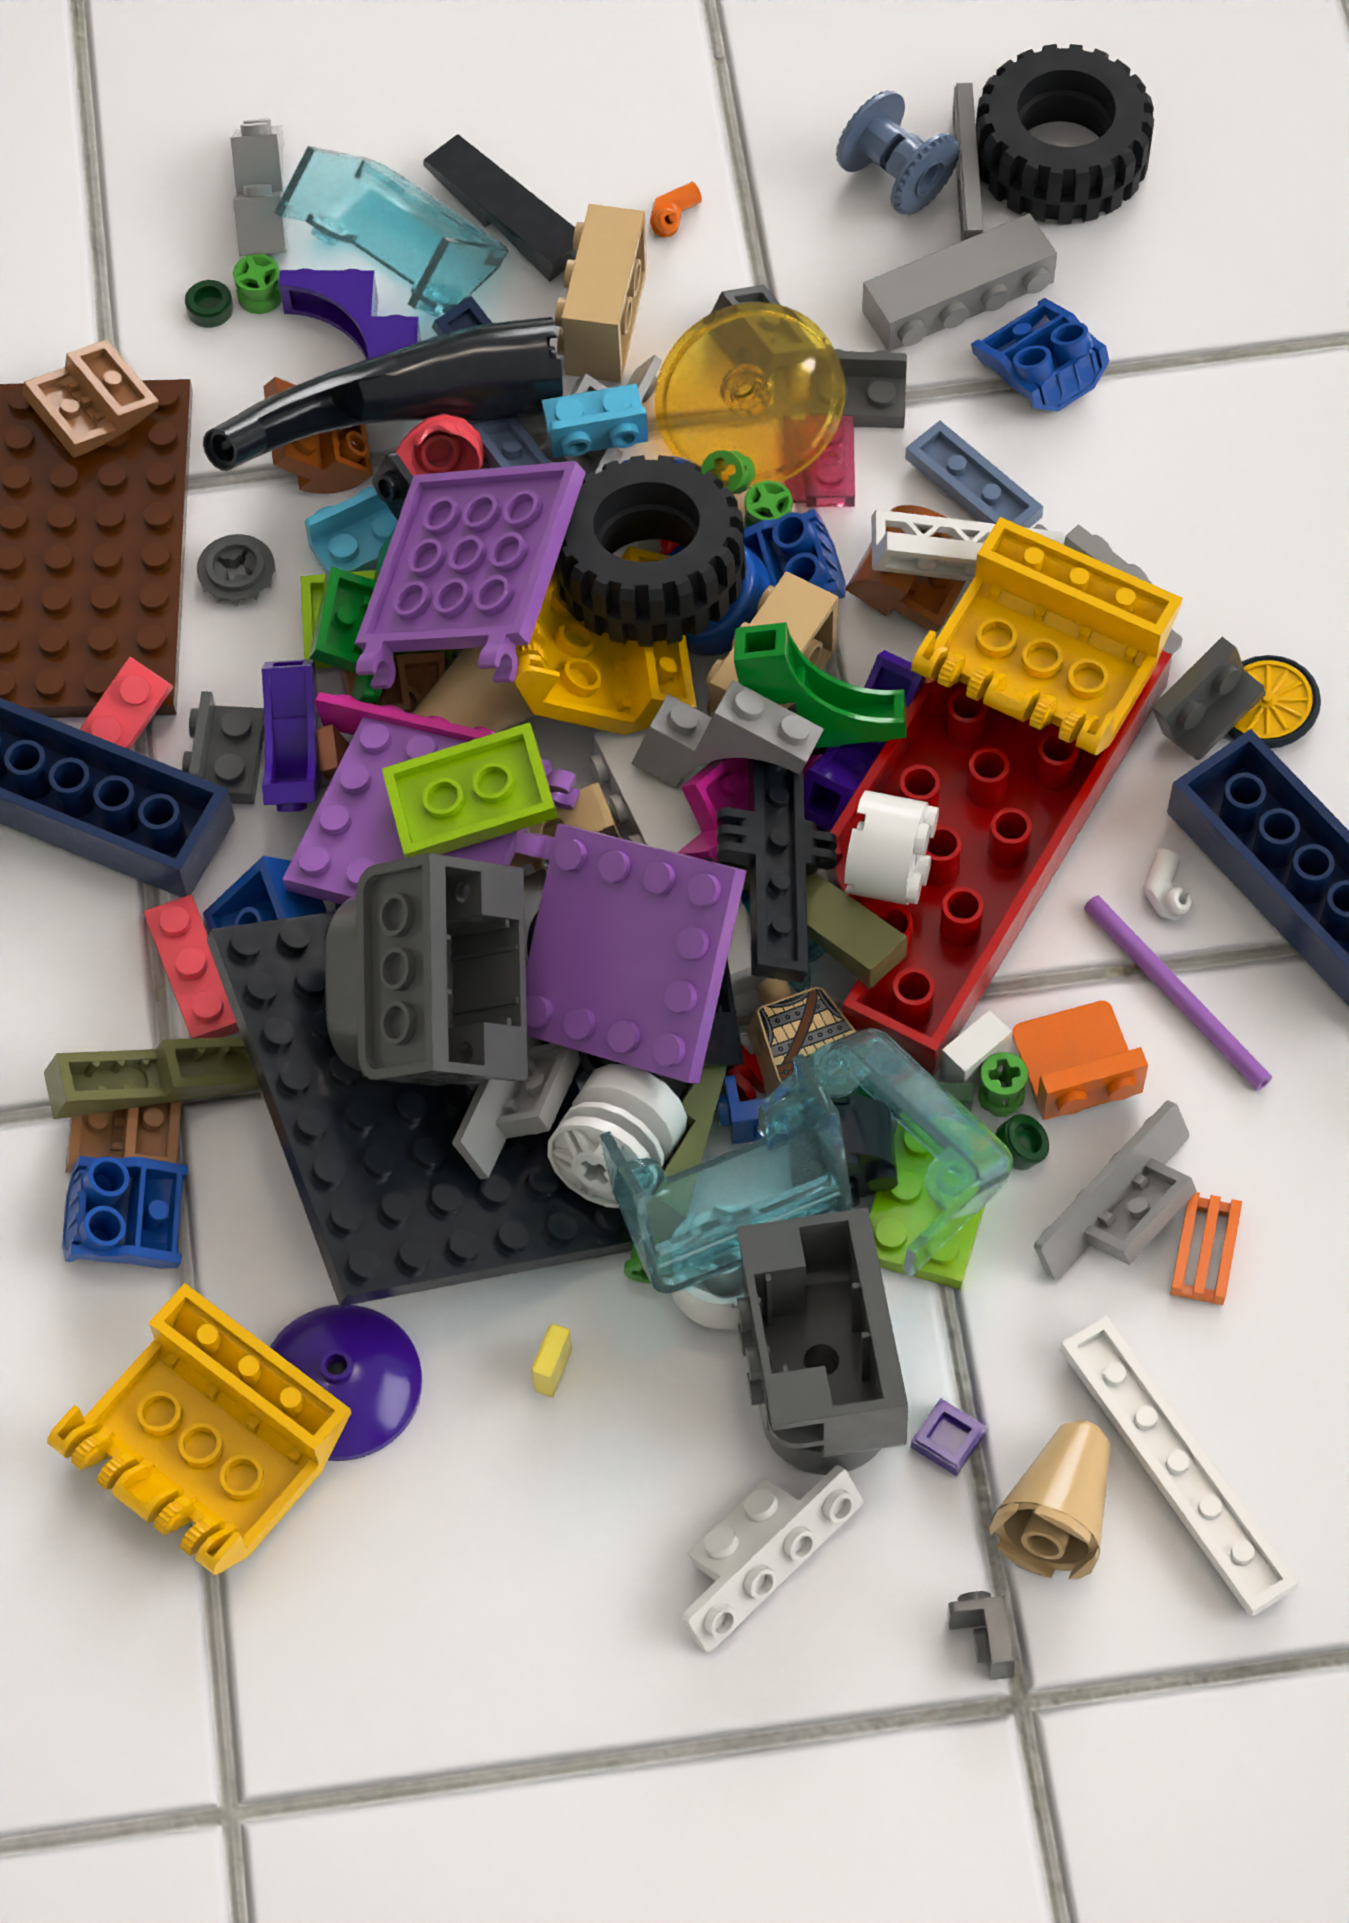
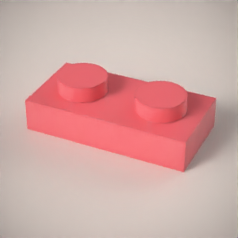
(127, 705)

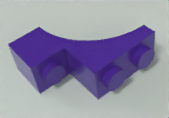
(350, 304)
(290, 722)
(842, 768)

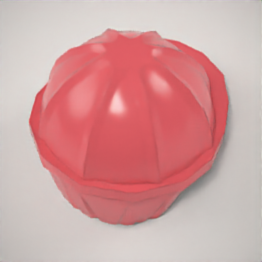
(441, 446)

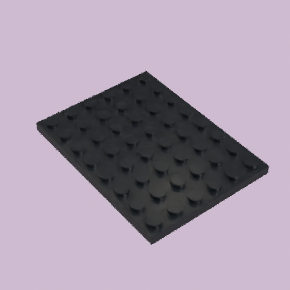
(378, 1156)

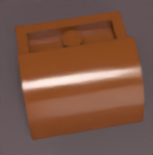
(325, 460)
(915, 596)

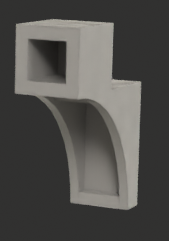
(259, 187)
(740, 728)

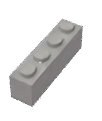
(959, 282)

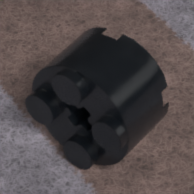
(868, 1146)

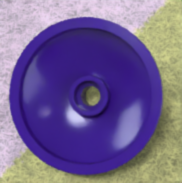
(380, 1377)

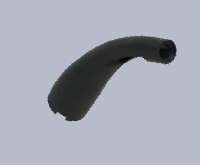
(463, 373)

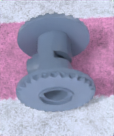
(916, 165)

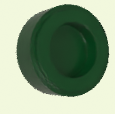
(209, 303)
(1025, 1140)

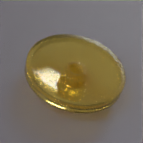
(754, 385)

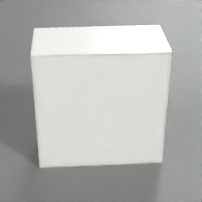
(966, 1053)

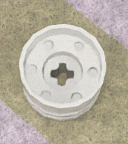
(637, 1111)

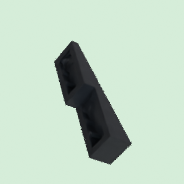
(501, 200)

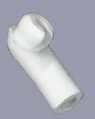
(1161, 891)

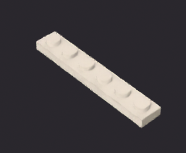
(1179, 1466)

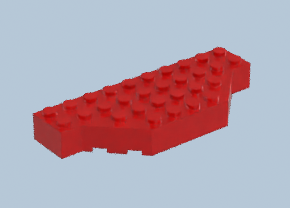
(1003, 827)

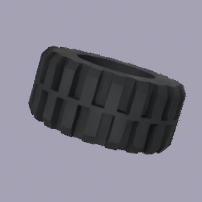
(1065, 88)
(661, 596)

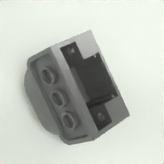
(430, 973)
(812, 1312)

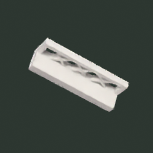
(928, 555)

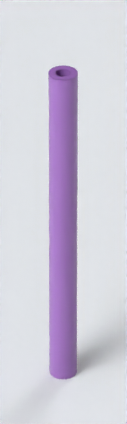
(1178, 993)

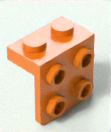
(1078, 1059)

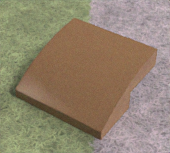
(90, 398)
(123, 1133)

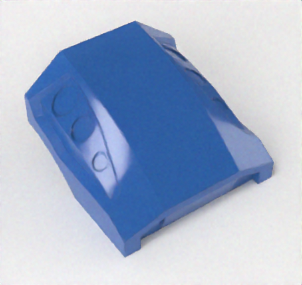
(1045, 356)
(800, 547)
(124, 1211)

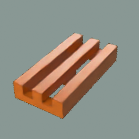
(1213, 1208)

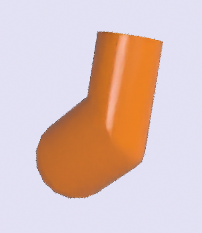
(669, 206)

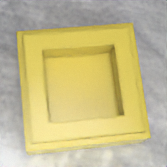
(551, 1359)

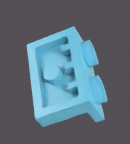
(595, 421)
(350, 532)

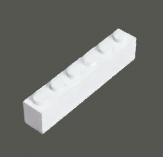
(662, 819)

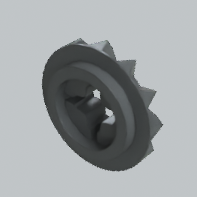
(231, 552)

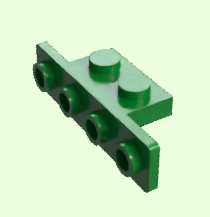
(339, 621)

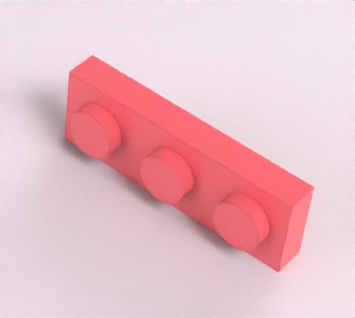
(191, 968)

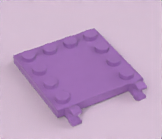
(469, 565)
(356, 820)
(628, 949)

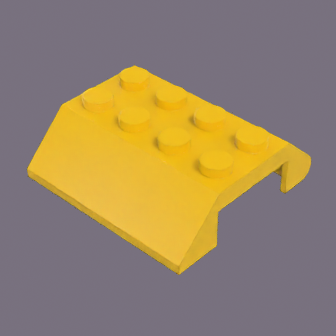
(1051, 636)
(596, 681)
(206, 1432)

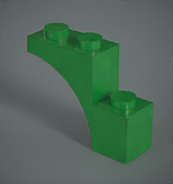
(849, 714)

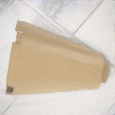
(471, 697)
(1058, 1505)

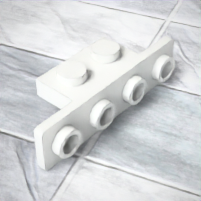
(761, 1548)

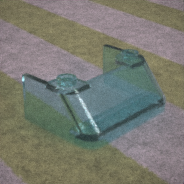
(393, 223)
(968, 1159)
(691, 1219)

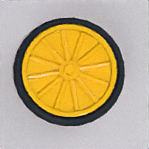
(1289, 702)

